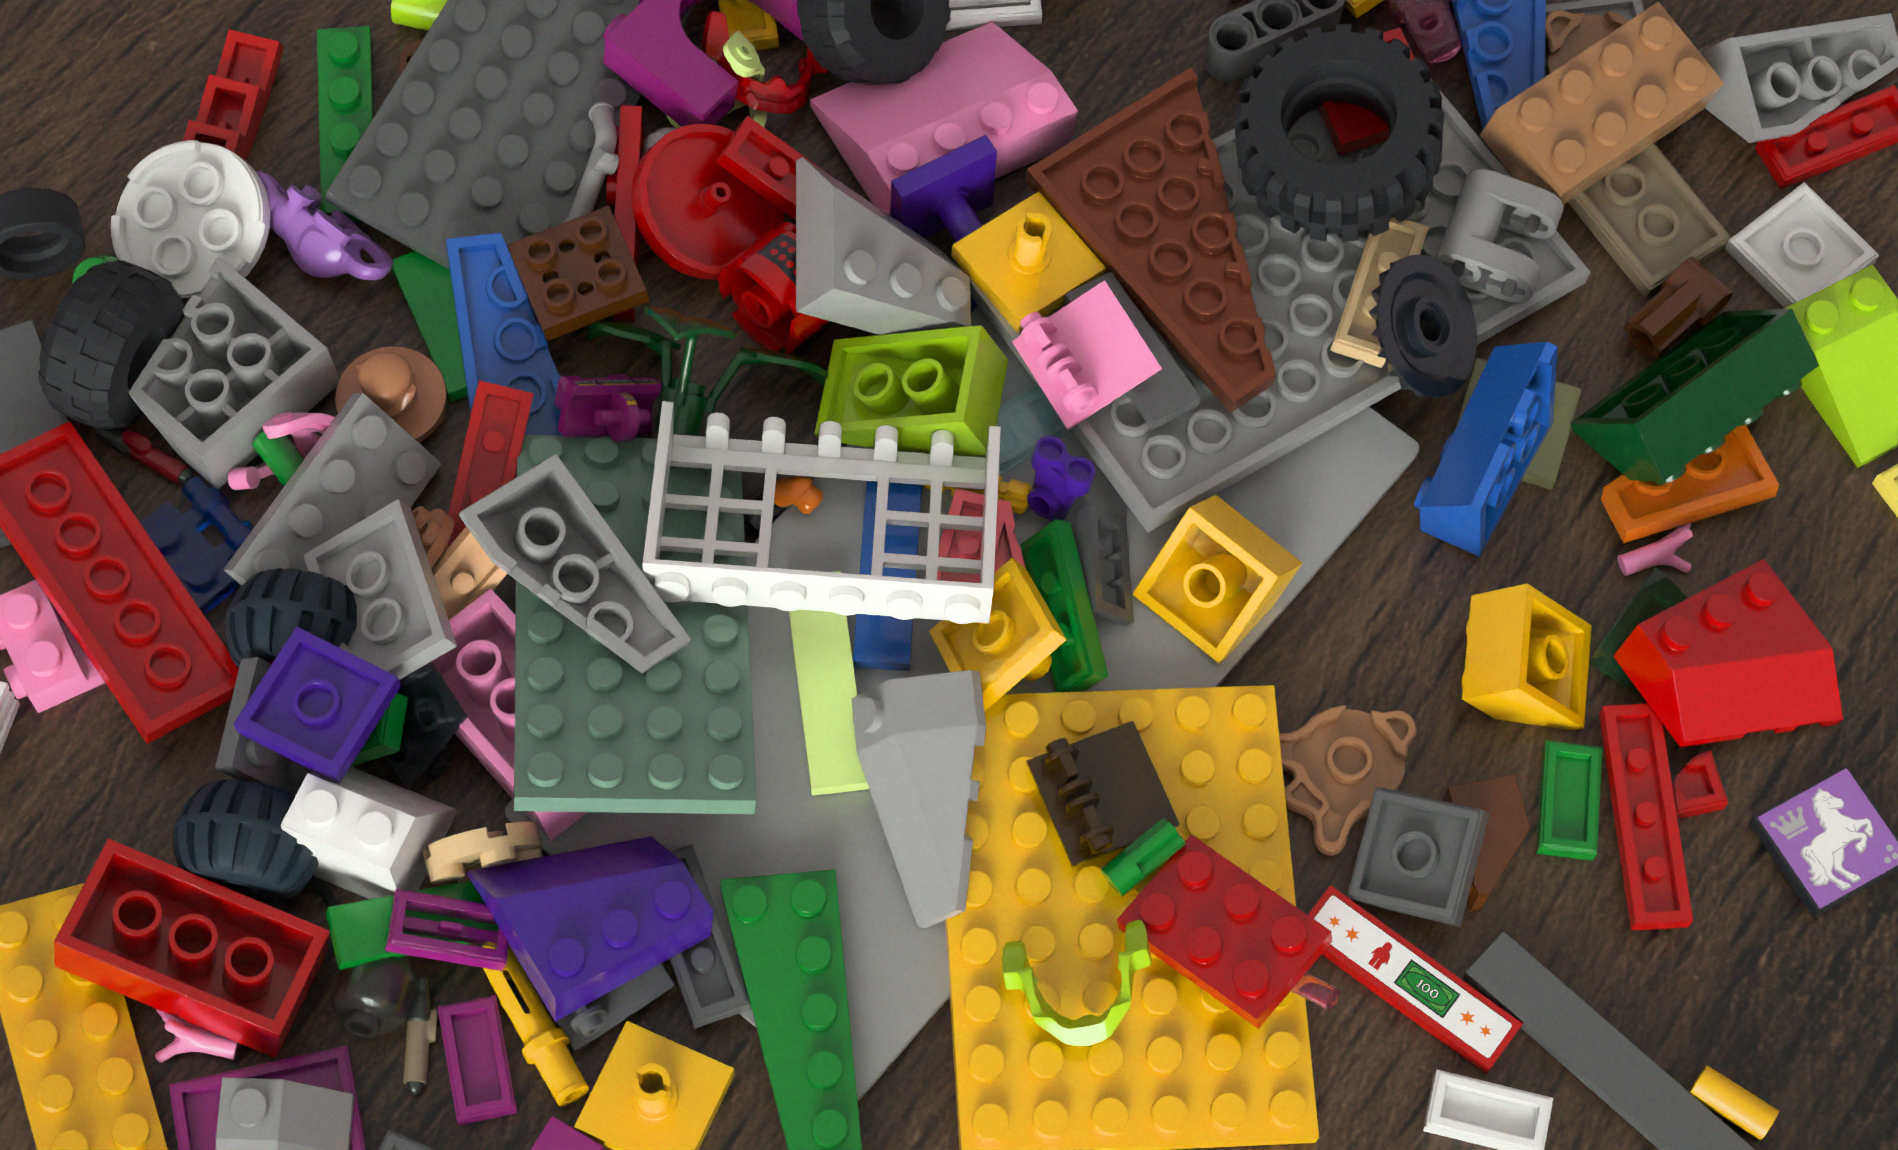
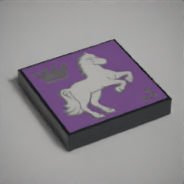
(1829, 841)

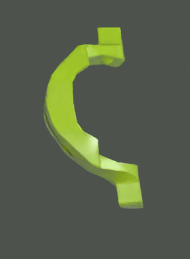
(1088, 1028)

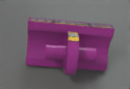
(606, 406)

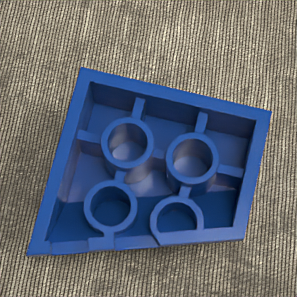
(1491, 446)

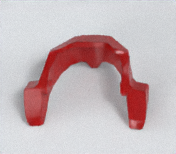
(767, 96)

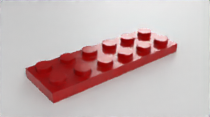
(111, 584)

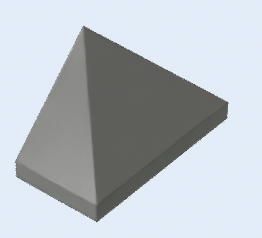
(1105, 562)

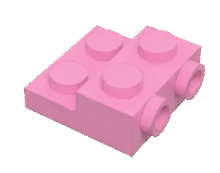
(43, 650)

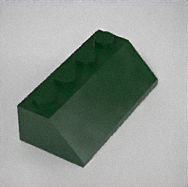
(1698, 393)

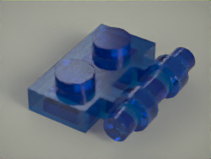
(189, 553)

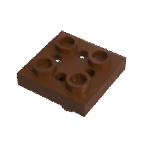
(583, 287)

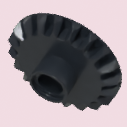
(1424, 326)

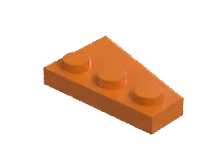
(1710, 486)

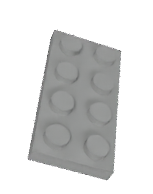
(347, 476)

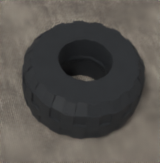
(878, 52)
(104, 341)

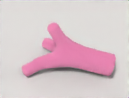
(1658, 553)
(194, 1039)

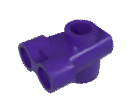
(1057, 479)

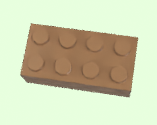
(1603, 106)

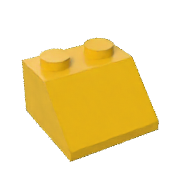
(1216, 577)
(1526, 659)

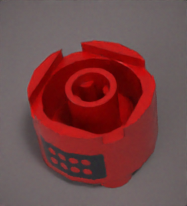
(765, 291)

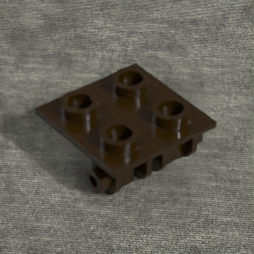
(1100, 792)

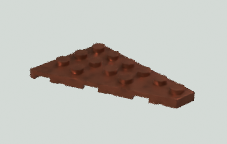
(1157, 217)

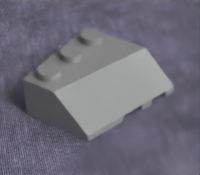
(868, 266)
(229, 373)

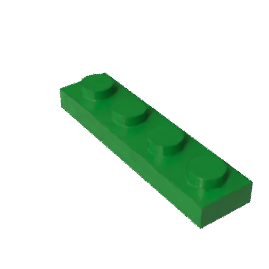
(343, 99)

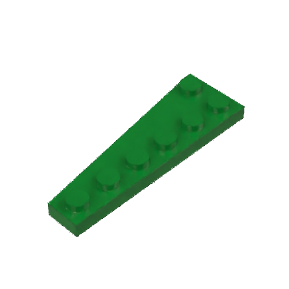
(797, 990)

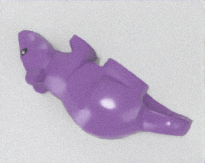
(320, 242)

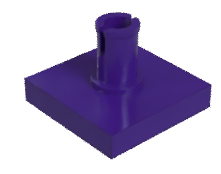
(947, 191)
(317, 705)

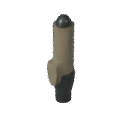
(420, 1033)

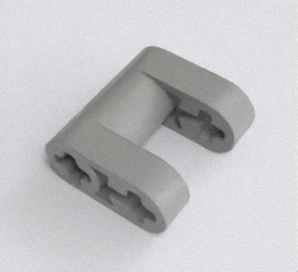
(1483, 206)

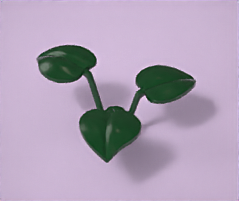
(688, 395)

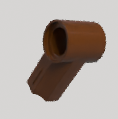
(1685, 300)

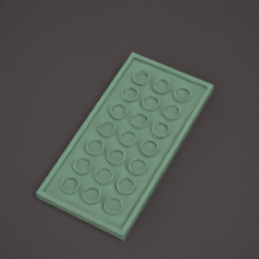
(591, 723)

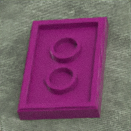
(197, 1100)

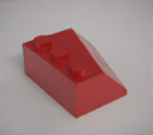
(1734, 662)

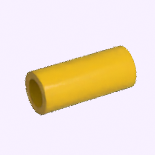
(1734, 1102)

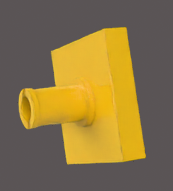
(1027, 260)
(1013, 642)
(653, 1094)

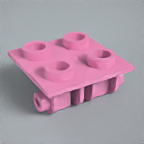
(1085, 354)

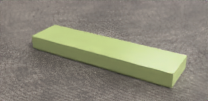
(825, 697)

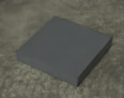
(1418, 856)

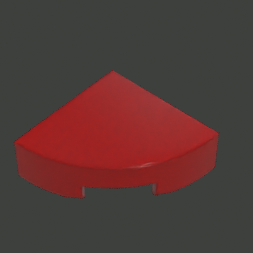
(1699, 787)

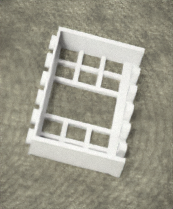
(816, 589)

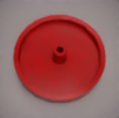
(693, 207)

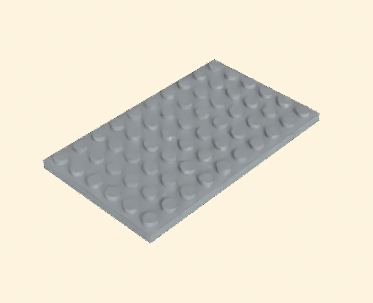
(1301, 298)

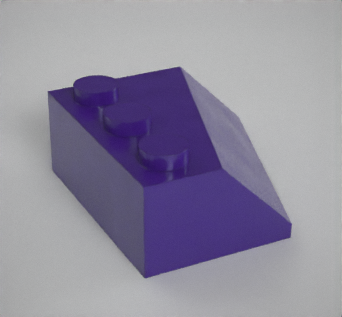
(594, 916)

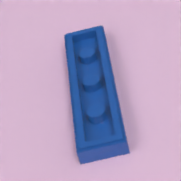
(879, 639)

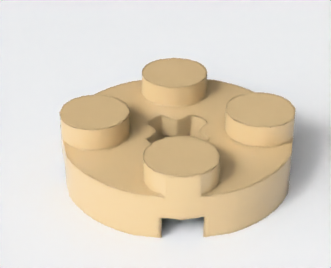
(478, 848)

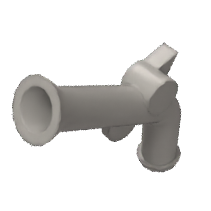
(601, 161)

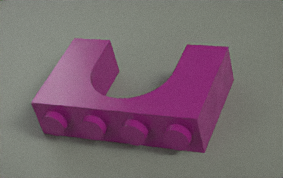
(668, 69)

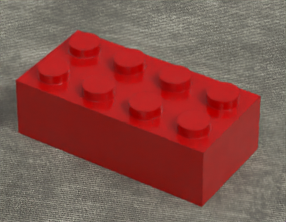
(191, 948)

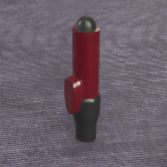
(140, 449)

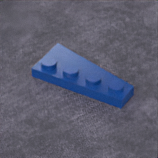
(1501, 48)
(499, 329)

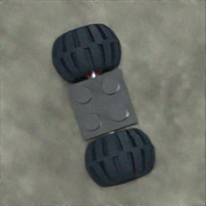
(233, 826)

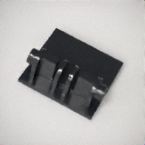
(428, 725)

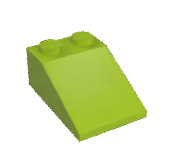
(1856, 346)
(916, 385)

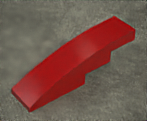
(237, 94)

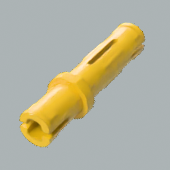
(542, 1040)

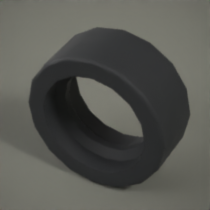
(43, 253)

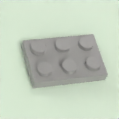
(394, 590)

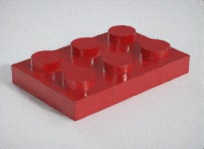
(1226, 931)

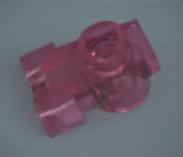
(1430, 27)

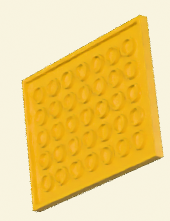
(1180, 1060)

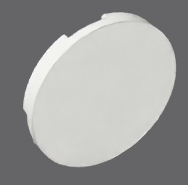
(188, 210)

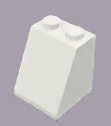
(366, 831)

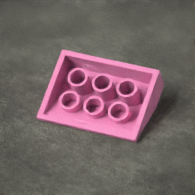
(967, 91)

